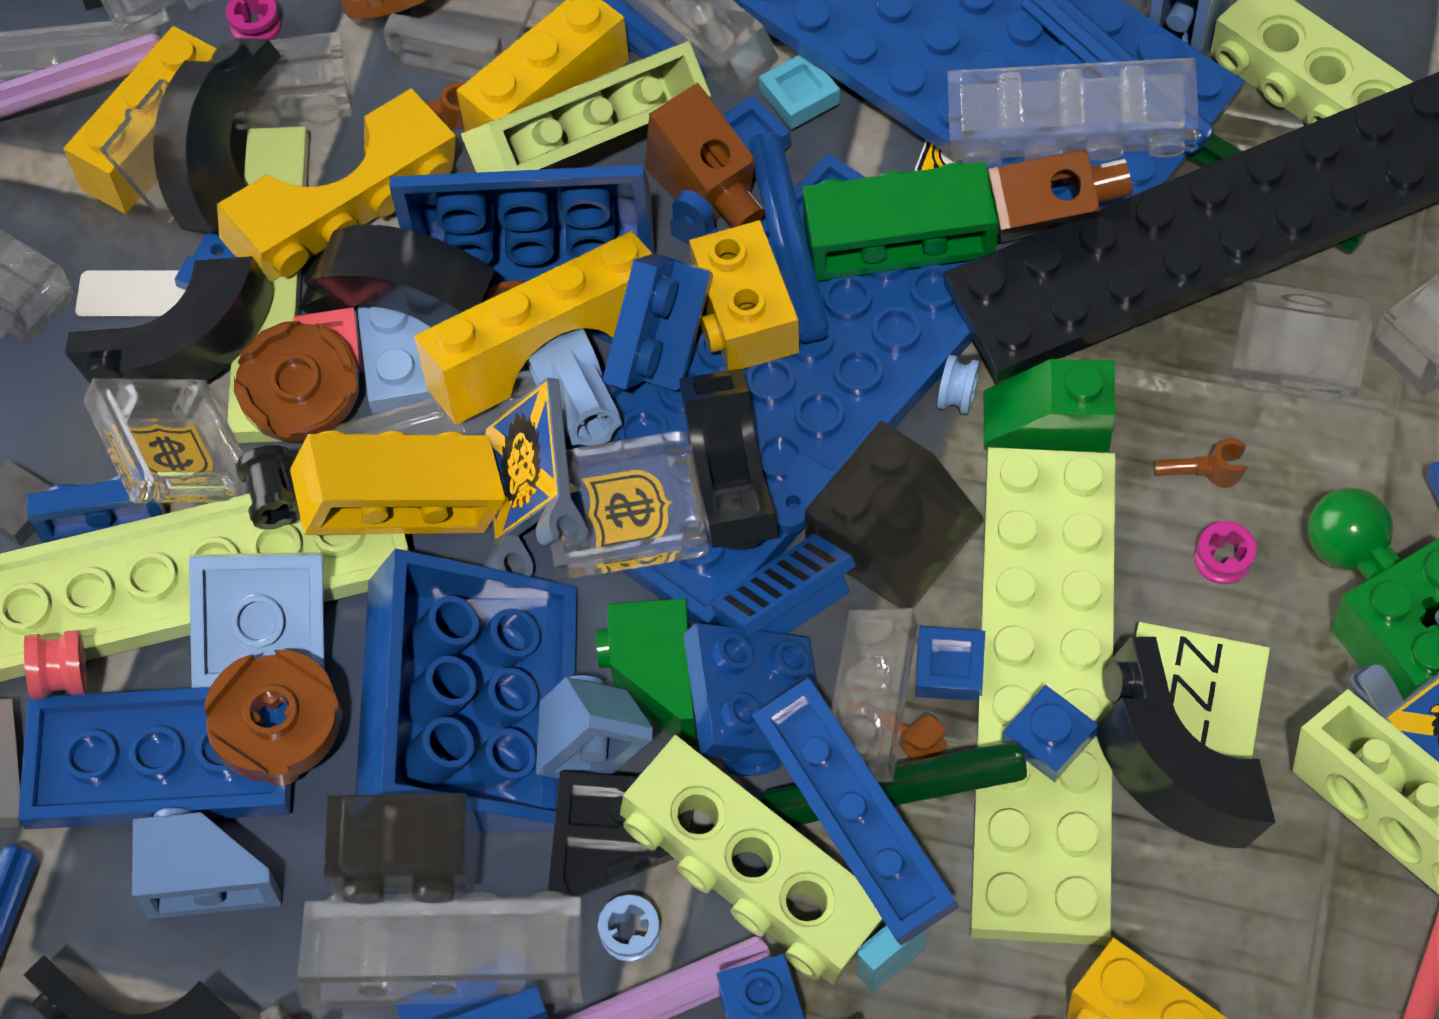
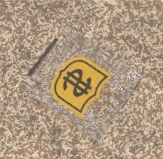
(167, 458)
(637, 506)

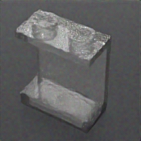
(455, 35)

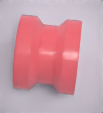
(55, 664)

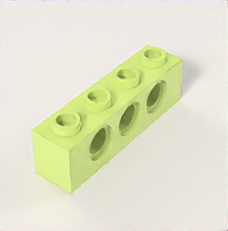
(1299, 59)
(583, 114)
(686, 781)
(1375, 781)

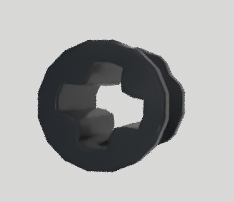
(269, 486)

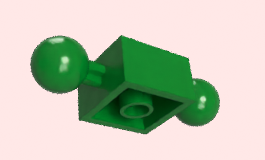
(1394, 611)

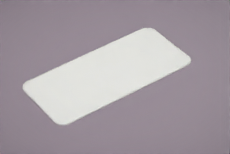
(127, 292)

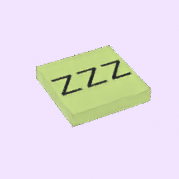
(1213, 686)

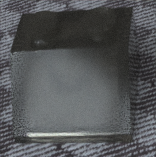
(894, 516)
(401, 846)

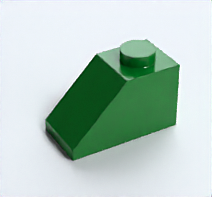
(1053, 407)
(650, 661)

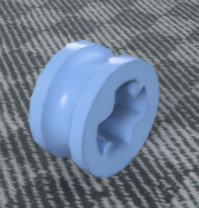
(958, 384)
(620, 910)

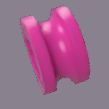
(266, 27)
(1218, 535)

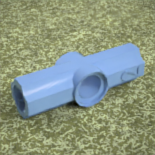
(585, 402)

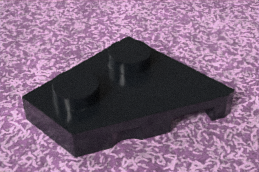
(590, 837)

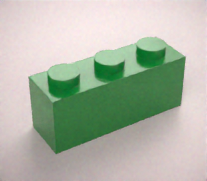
(900, 220)

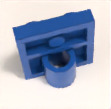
(735, 679)

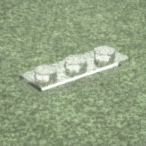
(875, 684)

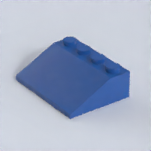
(527, 217)
(459, 684)

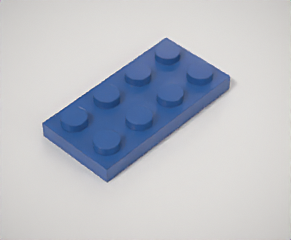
(132, 756)

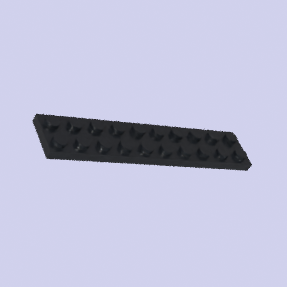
(1202, 231)

